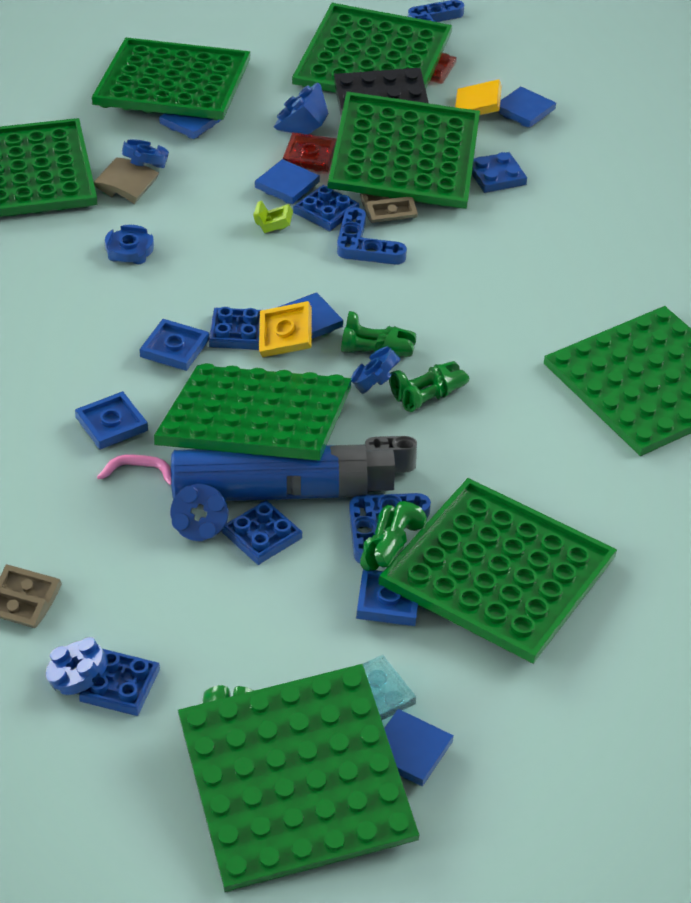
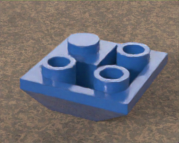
(304, 112)

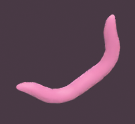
(137, 460)

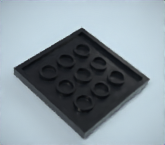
(395, 83)

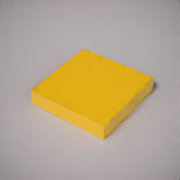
(480, 97)
(285, 329)

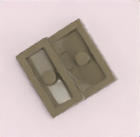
(126, 179)
(388, 209)
(26, 595)

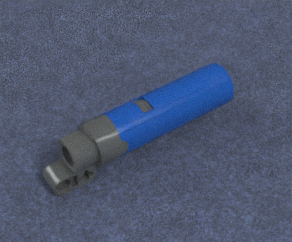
(339, 473)

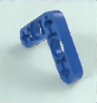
(438, 11)
(387, 251)
(372, 506)

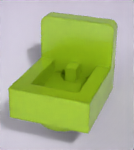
(272, 219)

